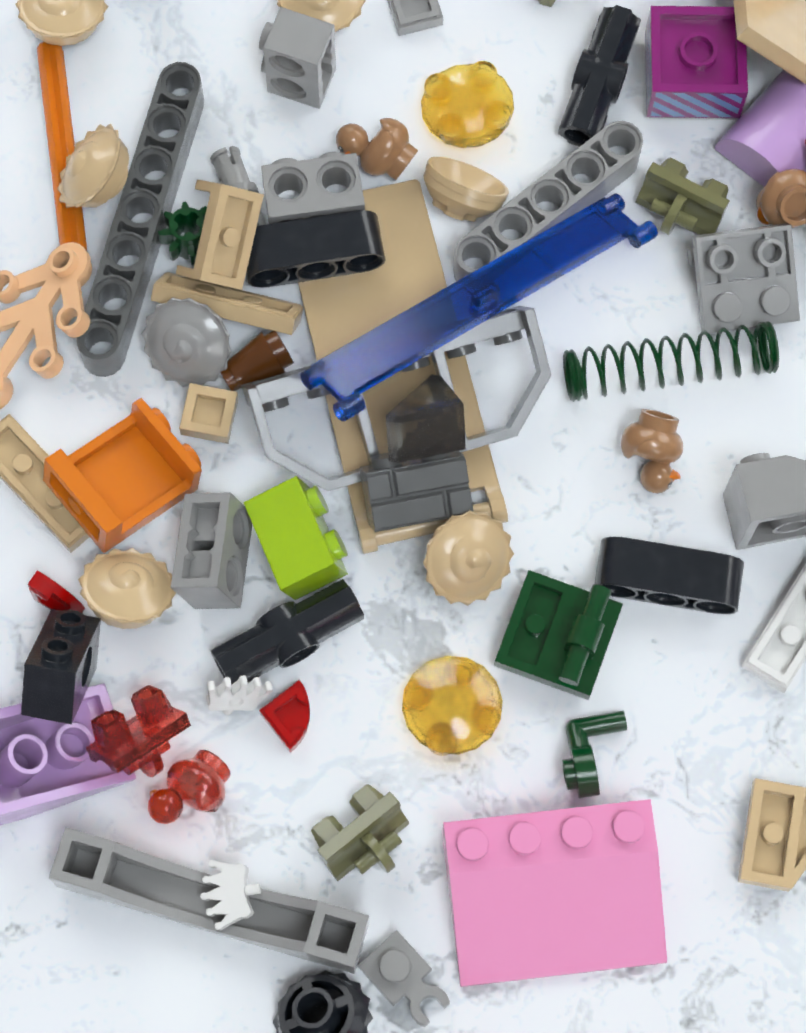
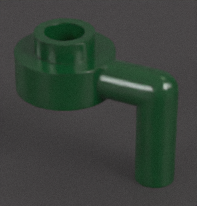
(581, 769)

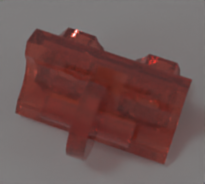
(142, 738)

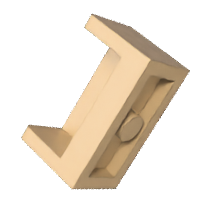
(225, 235)

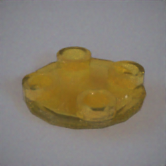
(467, 104)
(452, 705)

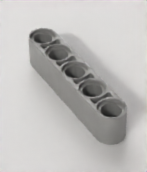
(557, 187)

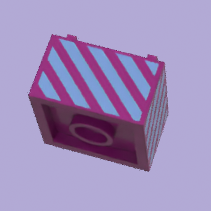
(694, 63)

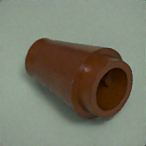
(257, 360)

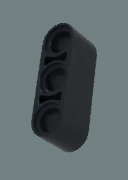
(315, 249)
(670, 575)

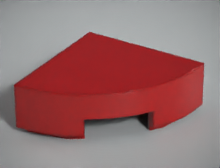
(52, 594)
(289, 715)

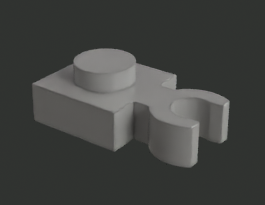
(399, 972)

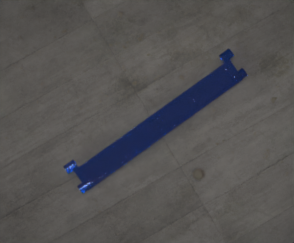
(471, 302)

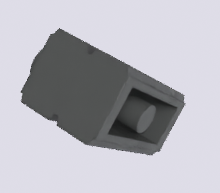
(415, 490)

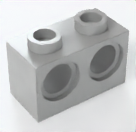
(298, 57)
(310, 180)
(212, 551)

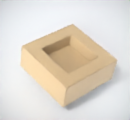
(209, 413)

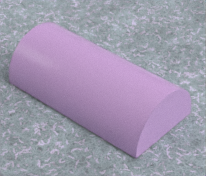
(770, 132)

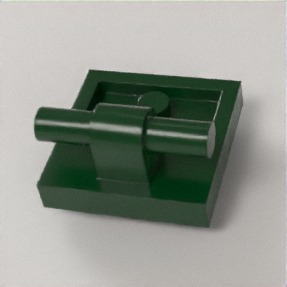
(559, 634)

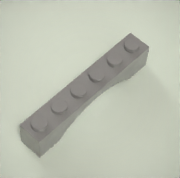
(173, 892)

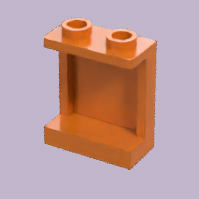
(124, 476)

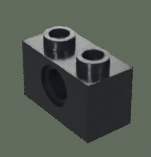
(60, 666)

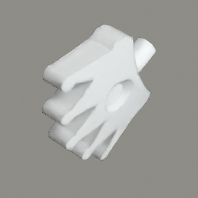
(237, 695)
(232, 893)

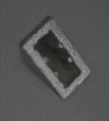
(426, 423)

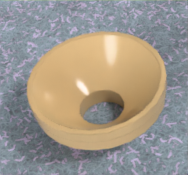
(463, 189)

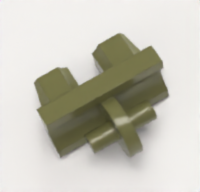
(681, 200)
(366, 838)

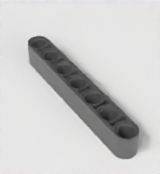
(137, 197)

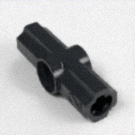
(599, 75)
(288, 633)

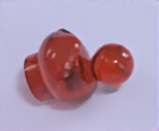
(193, 782)

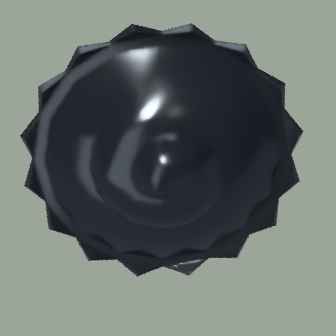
(323, 1005)

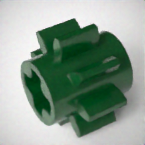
(187, 221)

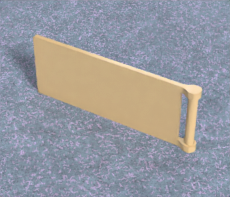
(354, 304)

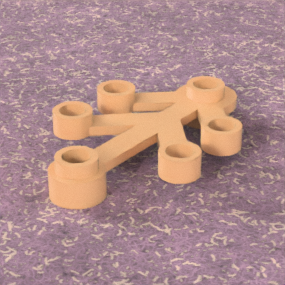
(62, 274)

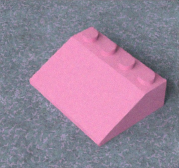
(555, 892)

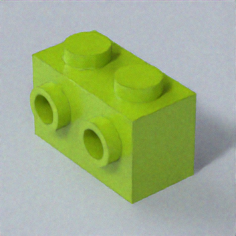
(297, 537)

